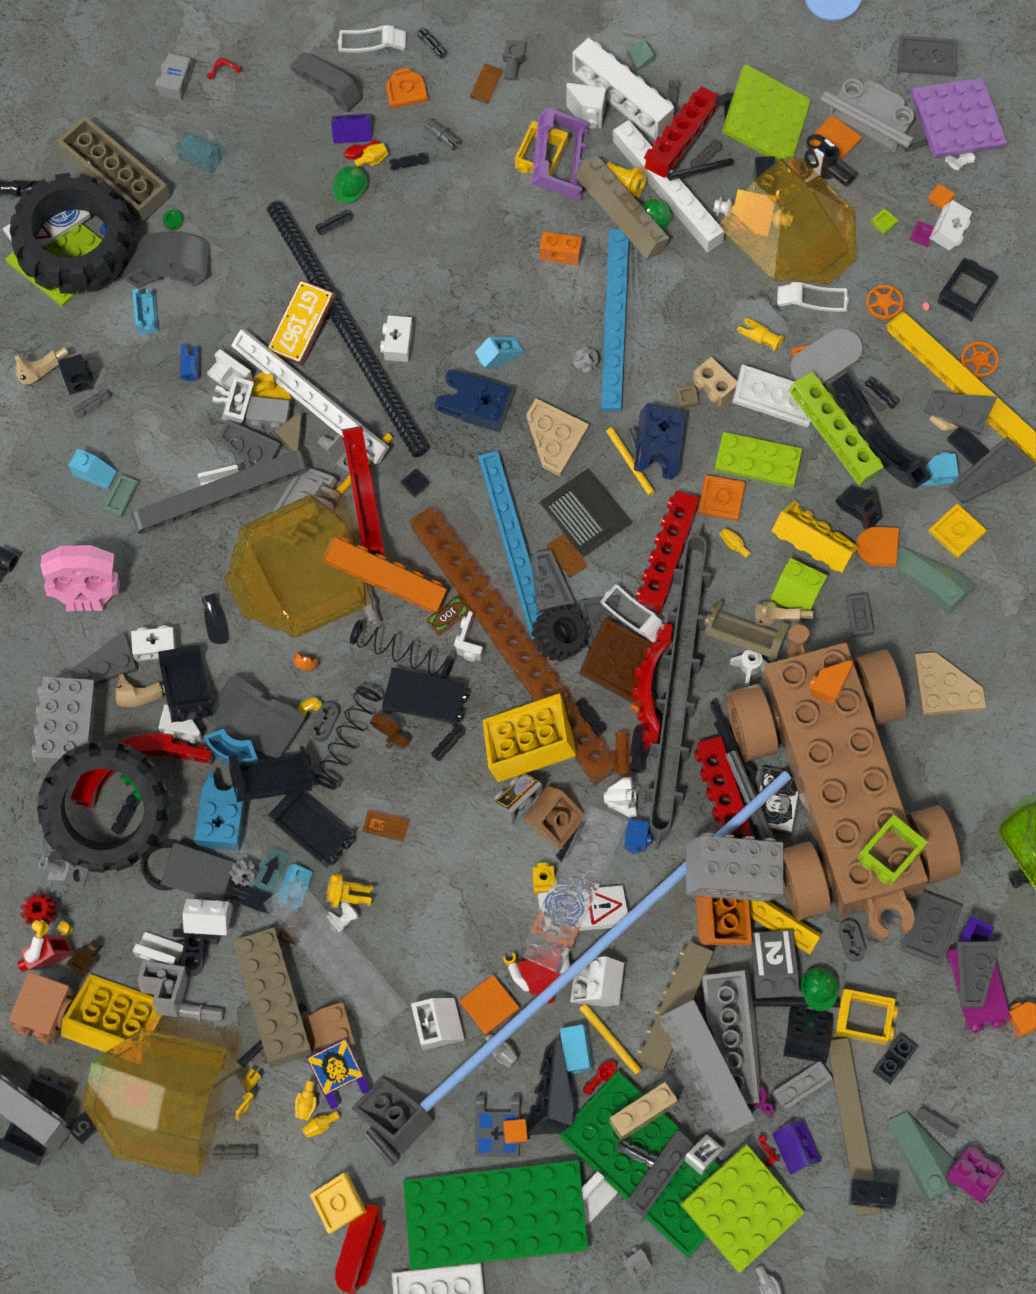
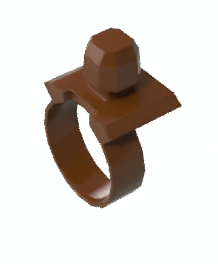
(390, 729)

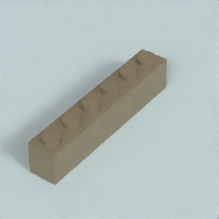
(621, 207)
(682, 990)

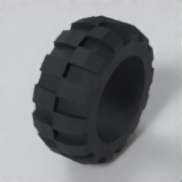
(62, 196)
(88, 853)

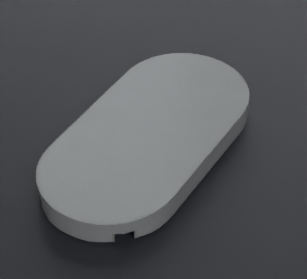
(828, 355)

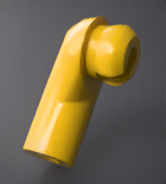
(311, 703)

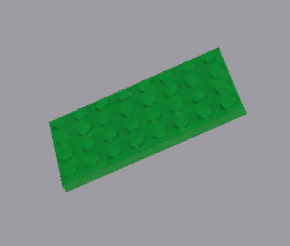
(596, 1145)
(495, 1215)

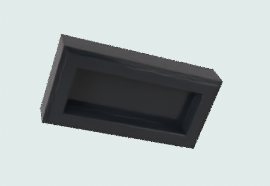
(967, 445)

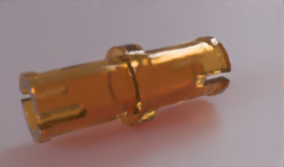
(622, 754)

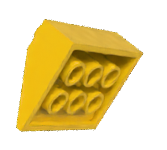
(528, 738)
(108, 1014)

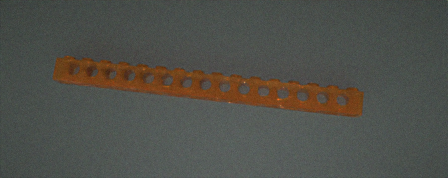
(428, 520)

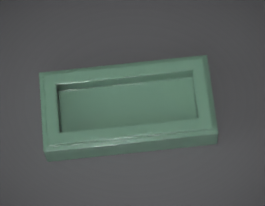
(120, 496)

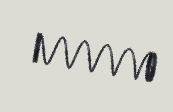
(449, 661)
(330, 780)

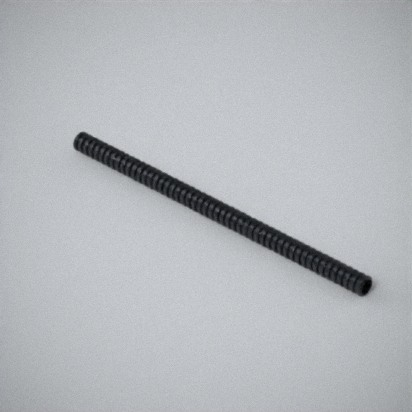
(348, 331)

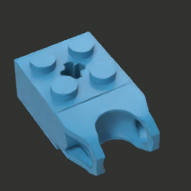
(219, 807)

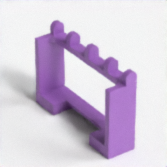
(540, 166)

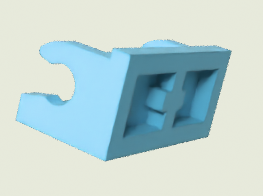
(145, 312)
(576, 1049)

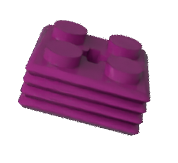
(975, 1174)

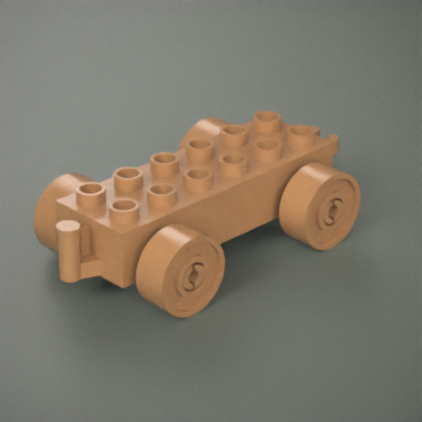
(841, 783)

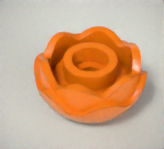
(305, 662)

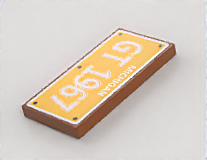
(301, 322)

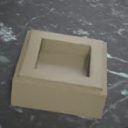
(687, 396)

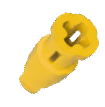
(761, 334)

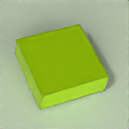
(884, 221)

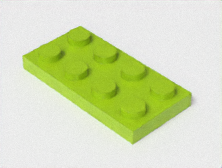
(758, 459)

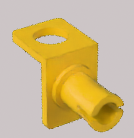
(249, 1082)

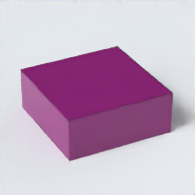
(921, 234)

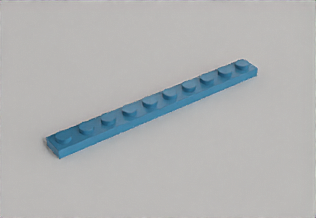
(614, 321)
(510, 535)

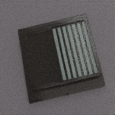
(585, 512)

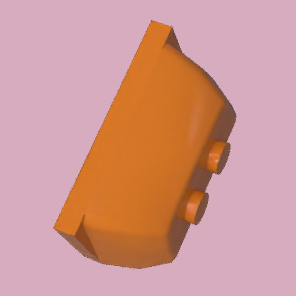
(723, 921)

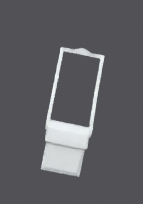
(390, 38)
(793, 294)
(648, 629)

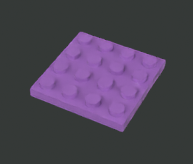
(958, 117)

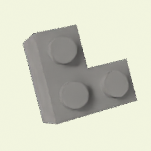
(167, 985)

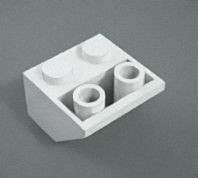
(598, 983)
(437, 1022)

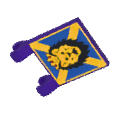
(336, 1068)

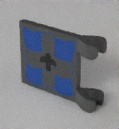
(490, 1130)

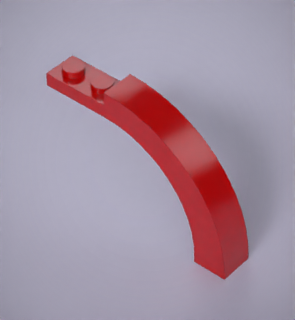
(363, 490)
(91, 782)

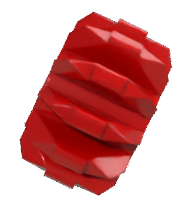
(41, 901)

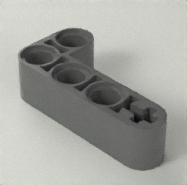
(328, 79)

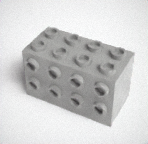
(63, 718)
(734, 868)

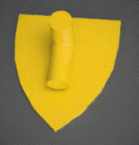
(266, 387)

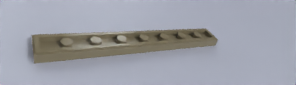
(851, 1115)

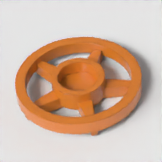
(884, 302)
(980, 359)

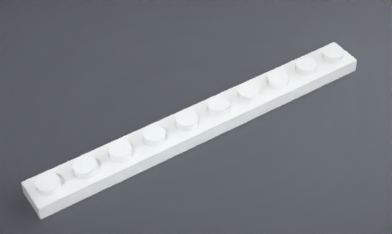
(305, 391)

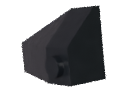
(554, 1101)

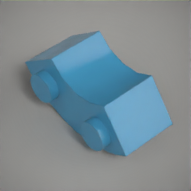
(225, 746)

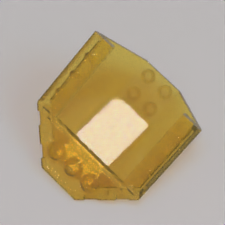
(794, 225)
(280, 572)
(154, 1098)

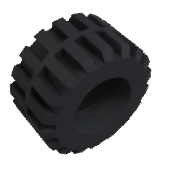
(573, 627)

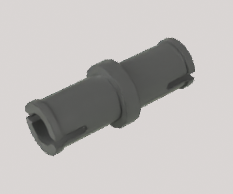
(442, 134)

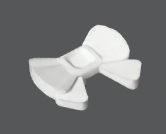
(958, 163)
(349, 914)

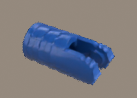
(189, 364)

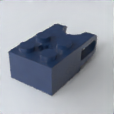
(471, 400)
(659, 439)

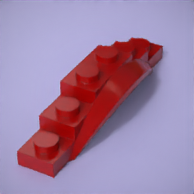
(642, 690)

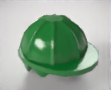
(349, 184)
(659, 212)
(819, 989)

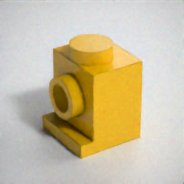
(542, 885)

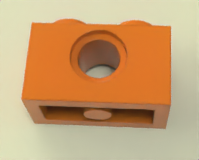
(560, 248)

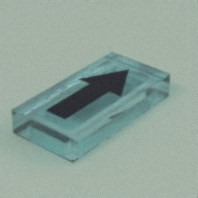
(270, 870)

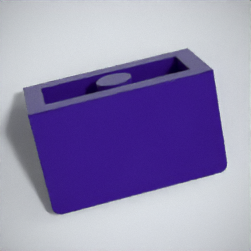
(351, 128)
(978, 928)
(796, 1146)

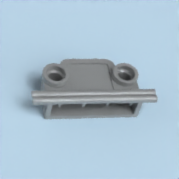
(872, 112)

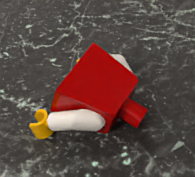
(47, 949)
(532, 976)

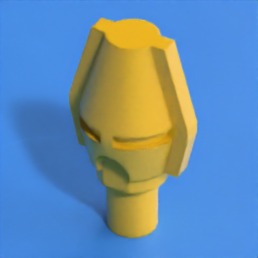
(372, 154)
(734, 542)
(306, 1102)
(319, 1124)

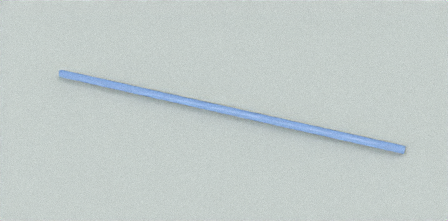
(594, 951)

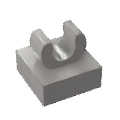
(637, 1263)

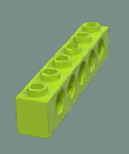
(836, 439)

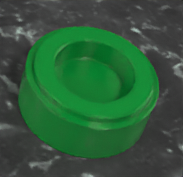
(172, 220)

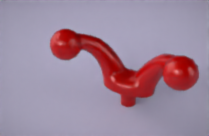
(222, 62)
(770, 1162)

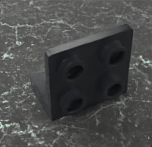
(808, 1035)

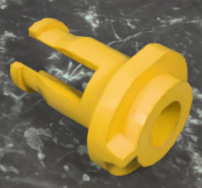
(633, 179)
(338, 892)

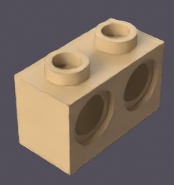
(719, 379)

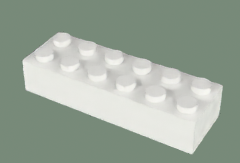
(623, 88)

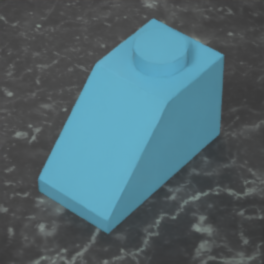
(498, 351)
(92, 469)
(942, 470)

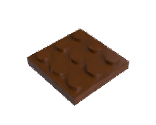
(614, 659)

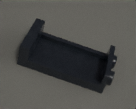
(185, 684)
(424, 696)
(271, 776)
(311, 828)
(56, 1099)

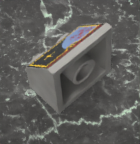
(518, 797)

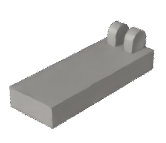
(801, 1086)

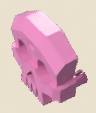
(80, 576)

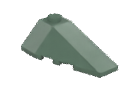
(938, 582)
(924, 1156)

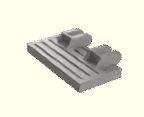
(312, 483)

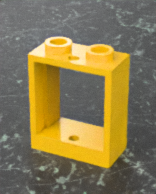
(555, 137)
(891, 1013)

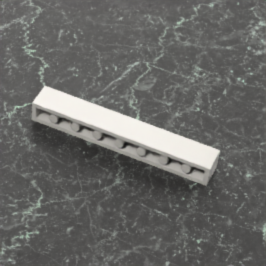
(673, 192)

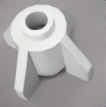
(750, 663)
(622, 797)

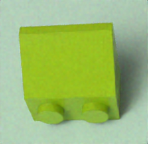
(798, 586)

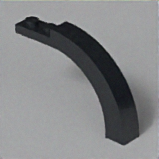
(895, 461)

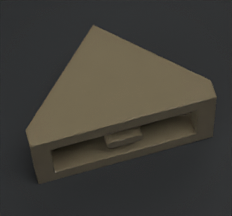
(291, 433)

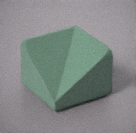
(640, 55)

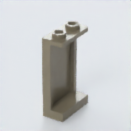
(744, 632)

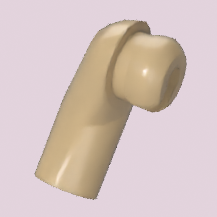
(941, 424)

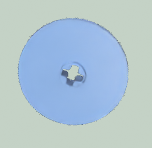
(833, 9)

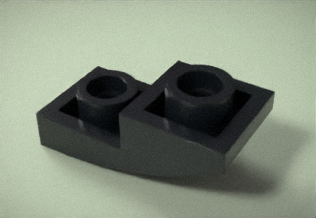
(895, 1059)

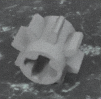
(585, 359)
(243, 872)

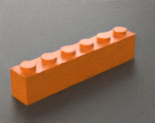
(384, 575)

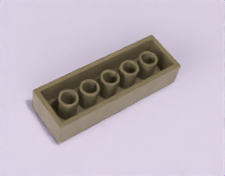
(110, 163)
(272, 997)

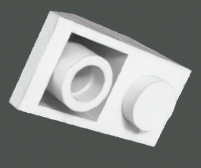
(186, 730)

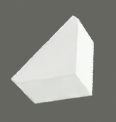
(703, 1154)

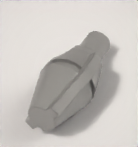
(504, 1053)
(768, 1283)

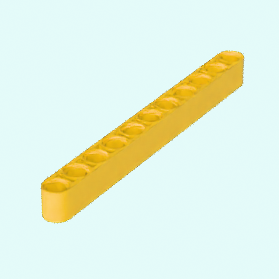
(961, 380)

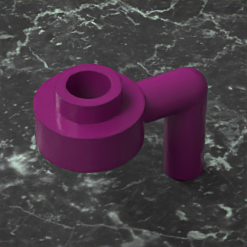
(765, 1108)

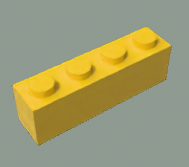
(814, 537)

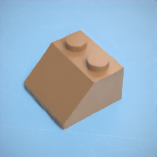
(554, 816)
(328, 1027)

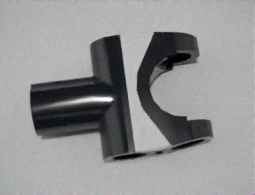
(827, 162)

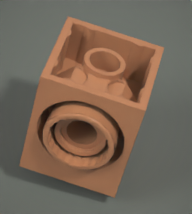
(41, 1008)

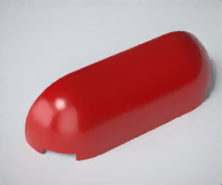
(359, 1250)

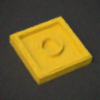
(957, 531)
(338, 1203)

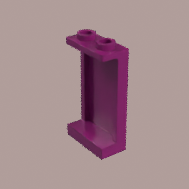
(995, 1007)

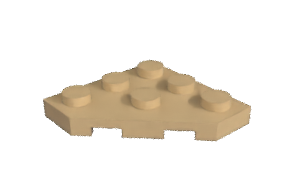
(554, 435)
(945, 688)

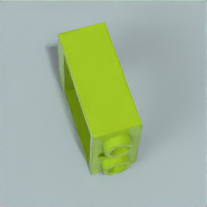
(906, 834)

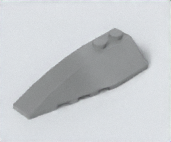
(734, 1027)

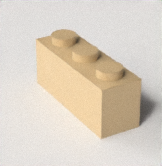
(643, 1111)

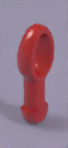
(356, 151)
(603, 1073)

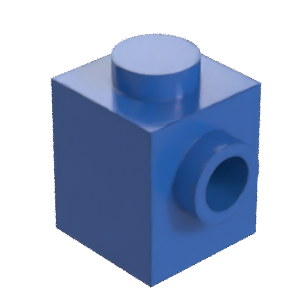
(637, 836)

